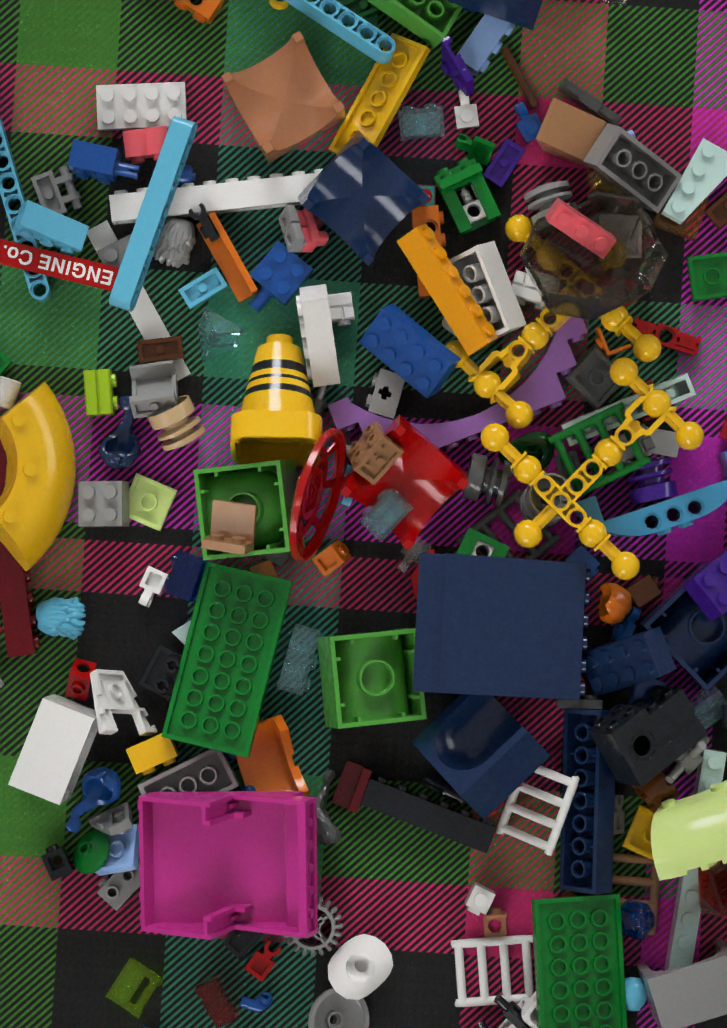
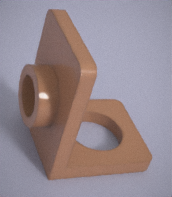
(495, 913)

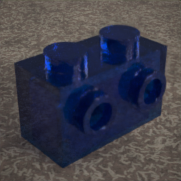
(185, 576)

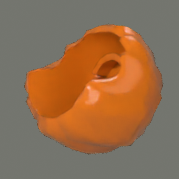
(614, 603)

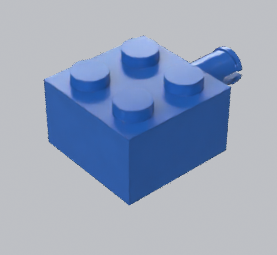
(99, 162)
(279, 276)

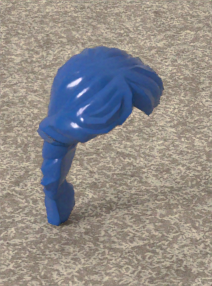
(99, 787)

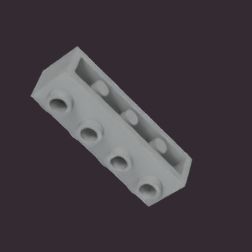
(119, 887)

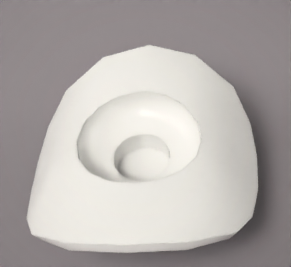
(359, 966)

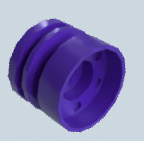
(652, 482)

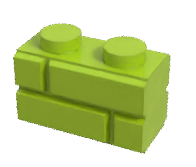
(99, 392)

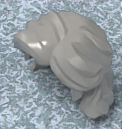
(175, 242)

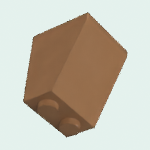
(569, 132)

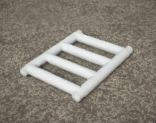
(555, 825)
(481, 943)

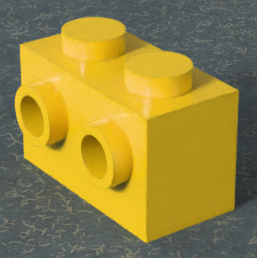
(152, 753)

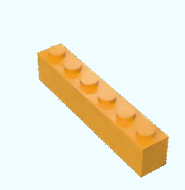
(447, 289)

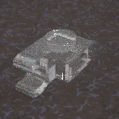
(413, 554)

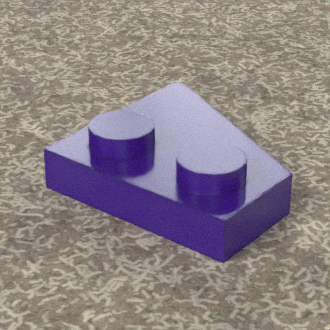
(456, 68)

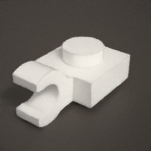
(465, 114)
(153, 583)

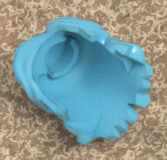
(61, 617)

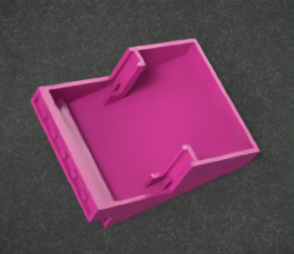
(228, 863)

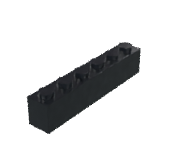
(427, 814)

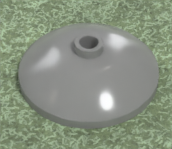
(345, 1012)

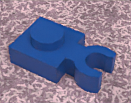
(626, 627)

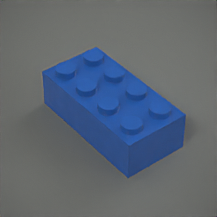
(409, 350)

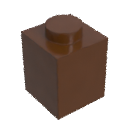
(644, 590)

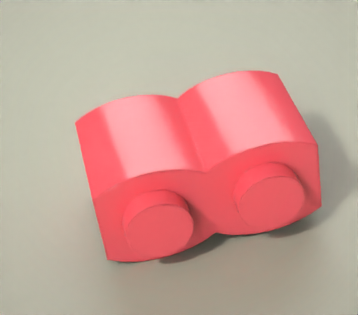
(144, 143)

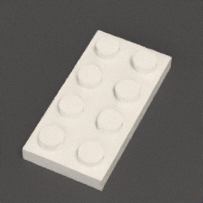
(139, 105)

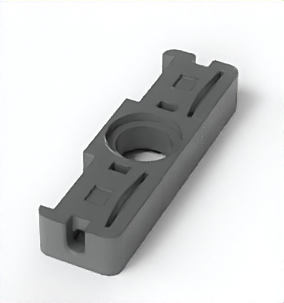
(588, 102)

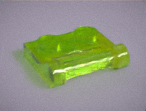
(128, 982)

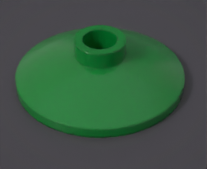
(91, 852)

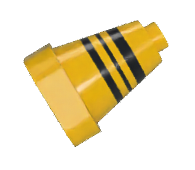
(277, 408)

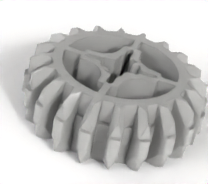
(324, 942)

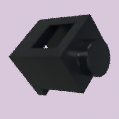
(57, 870)

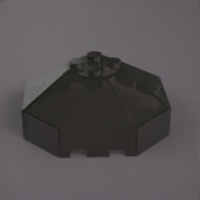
(580, 282)

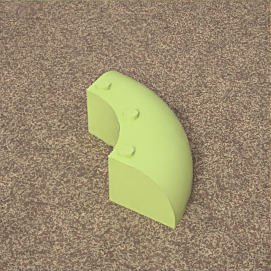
(690, 832)

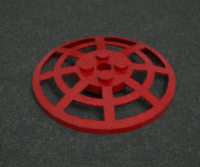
(310, 492)

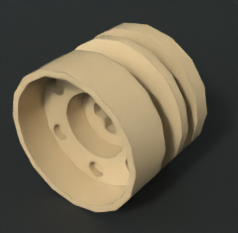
(177, 426)

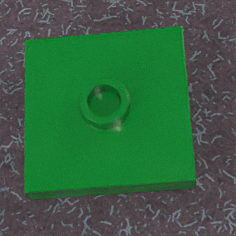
(708, 276)

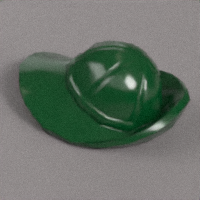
(534, 444)

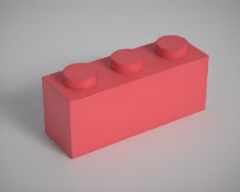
(580, 228)

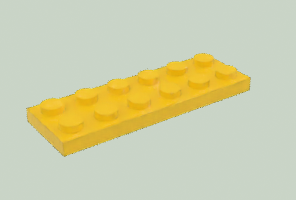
(382, 94)

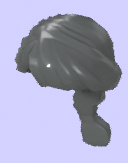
(326, 831)

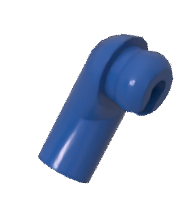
(257, 1004)

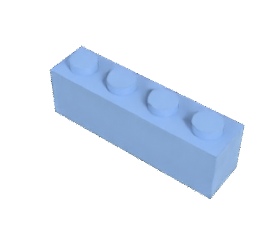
(483, 42)

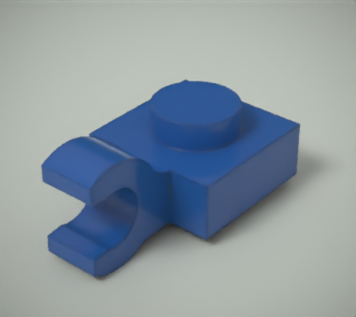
(529, 124)

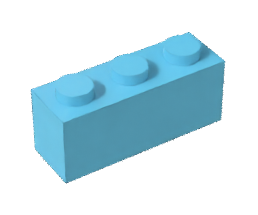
(51, 228)

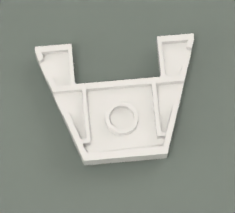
(116, 695)

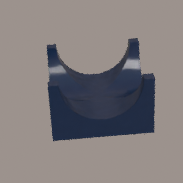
(362, 196)

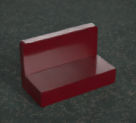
(351, 786)

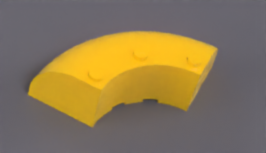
(37, 475)

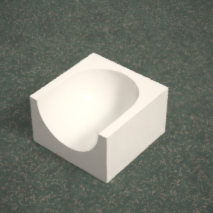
(55, 749)

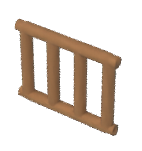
(652, 882)

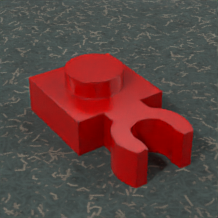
(261, 963)

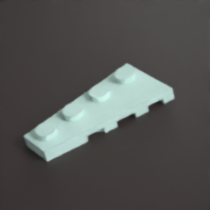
(699, 179)

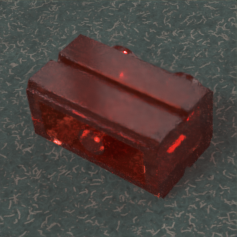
(216, 1002)

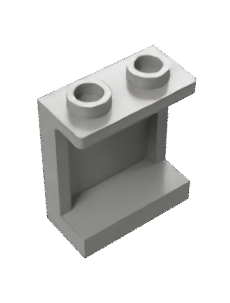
(153, 388)

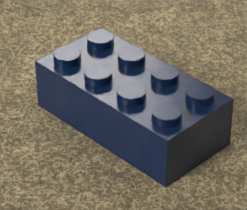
(628, 661)

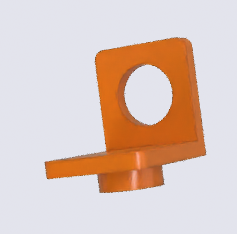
(601, 344)

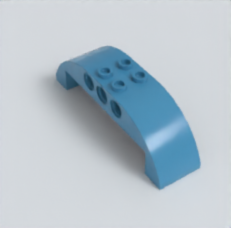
(633, 523)

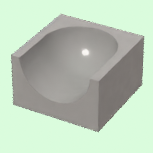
(689, 992)

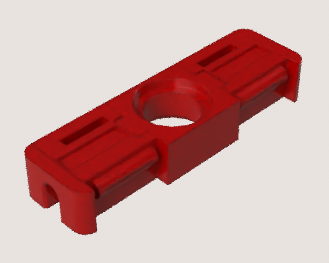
(679, 342)

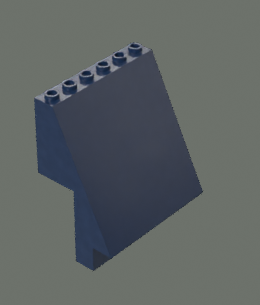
(500, 626)

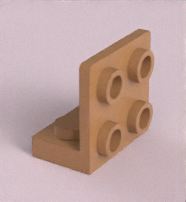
(373, 453)
(231, 527)

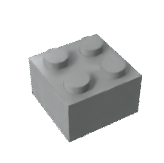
(103, 504)

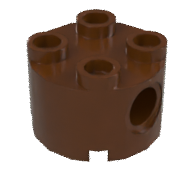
(656, 791)

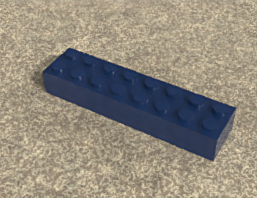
(589, 825)

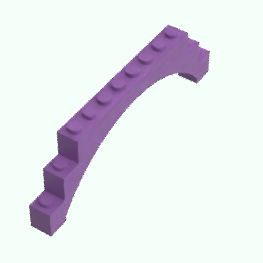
(539, 391)

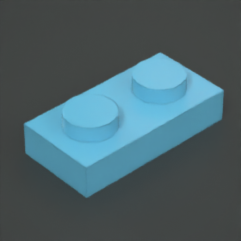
(203, 288)

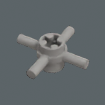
(689, 760)

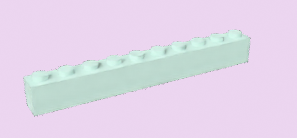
(687, 907)

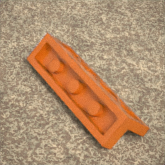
(230, 262)

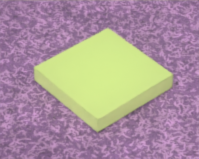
(150, 501)

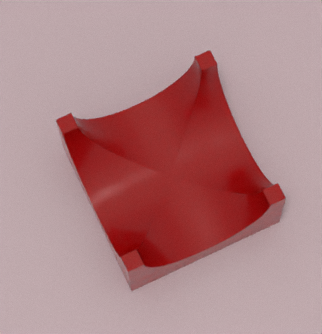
(420, 475)

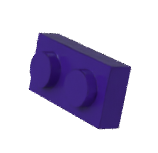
(504, 163)

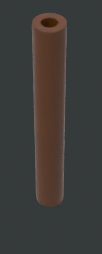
(518, 75)

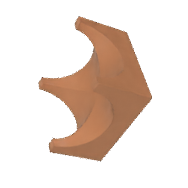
(284, 99)

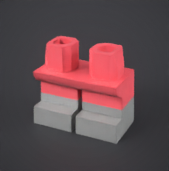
(301, 230)

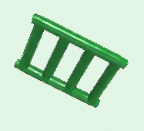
(577, 430)

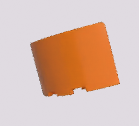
(271, 760)

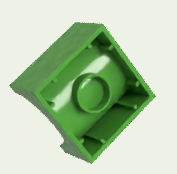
(369, 679)

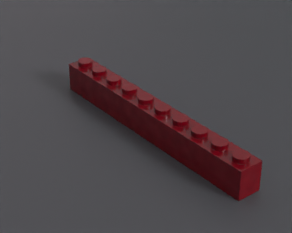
(15, 595)

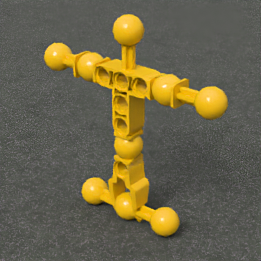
(534, 337)
(606, 454)

